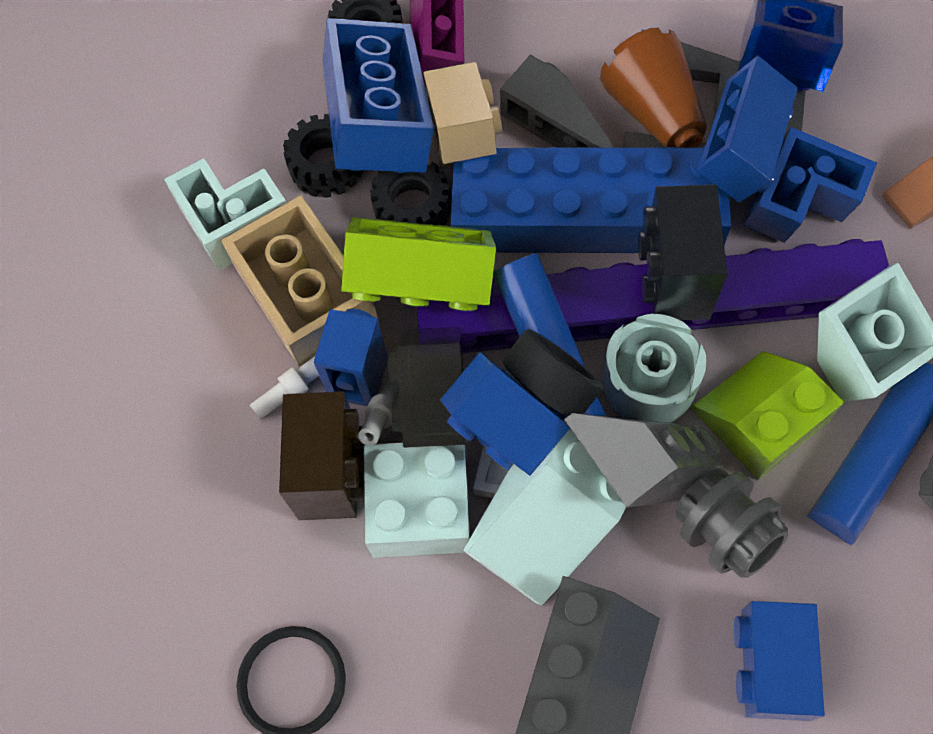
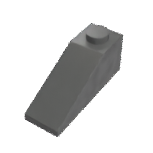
(550, 107)

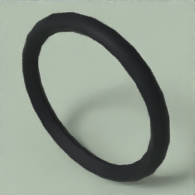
(261, 644)

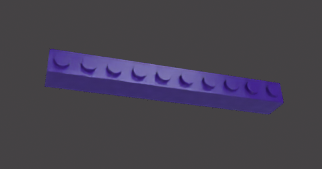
(757, 290)

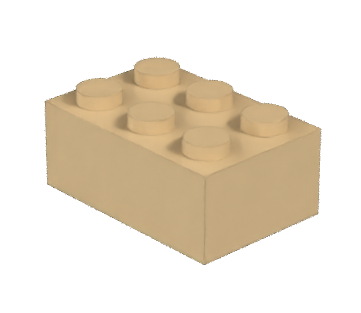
(293, 274)

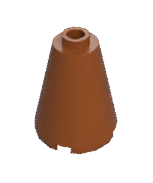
(656, 87)

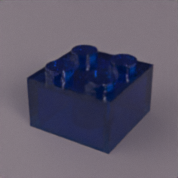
(795, 39)

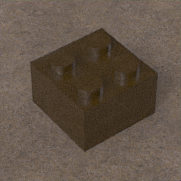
(320, 456)

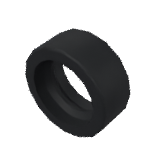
(552, 374)

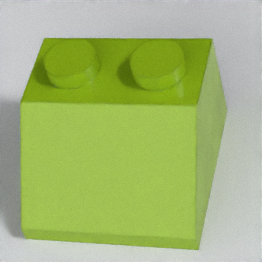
(768, 410)

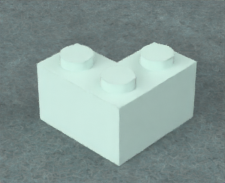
(221, 212)

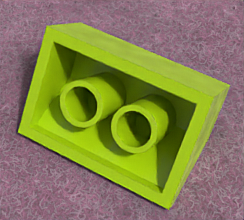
(418, 263)

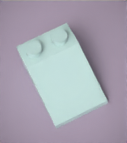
(546, 521)

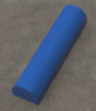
(535, 307)
(876, 457)

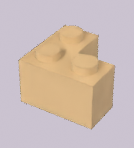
(462, 113)

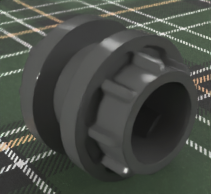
(738, 529)

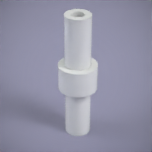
(290, 382)
(378, 414)

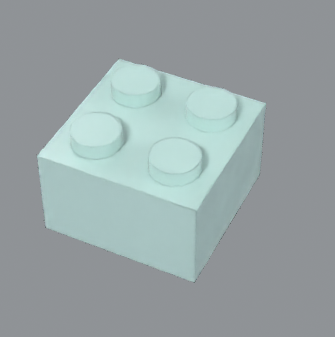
(416, 500)

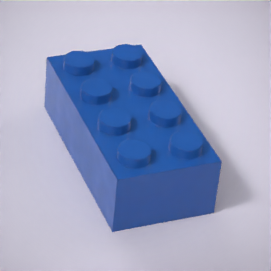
(376, 97)

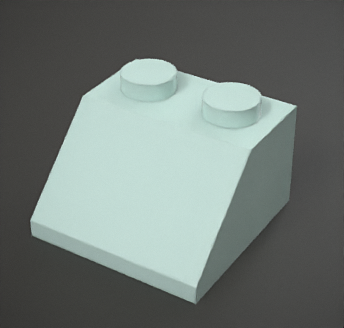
(874, 336)

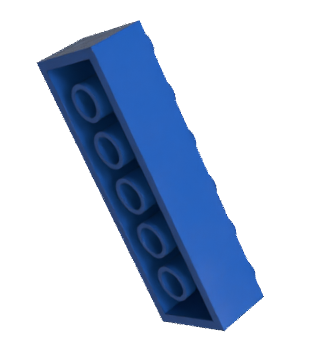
(570, 196)

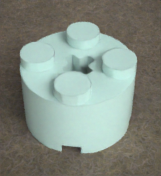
(658, 344)

